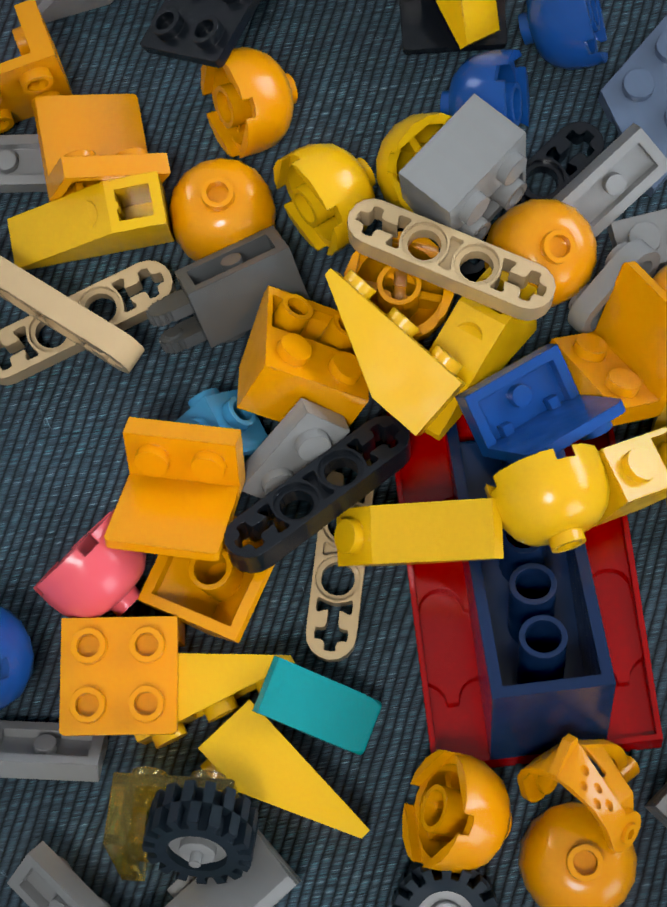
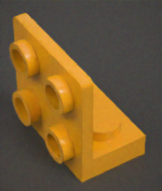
(34, 72)
(92, 141)
(626, 349)
(177, 489)
(119, 675)

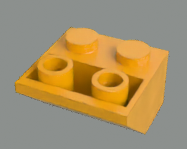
(296, 354)

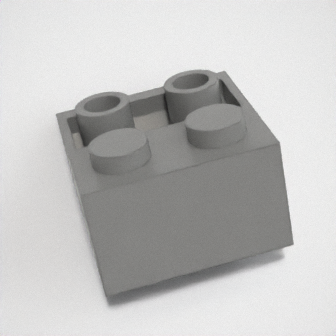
(468, 170)

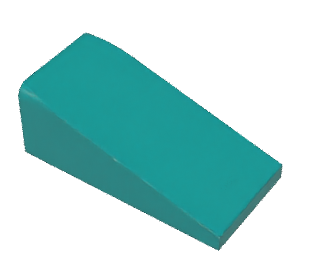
(317, 706)

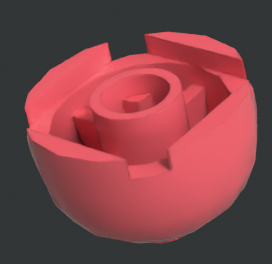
(93, 577)

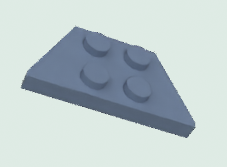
(640, 93)

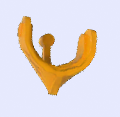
(606, 798)

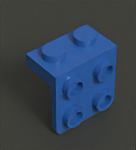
(534, 408)

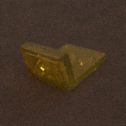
(129, 812)

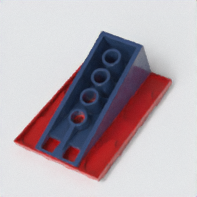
(528, 640)

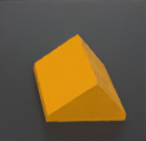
(206, 593)

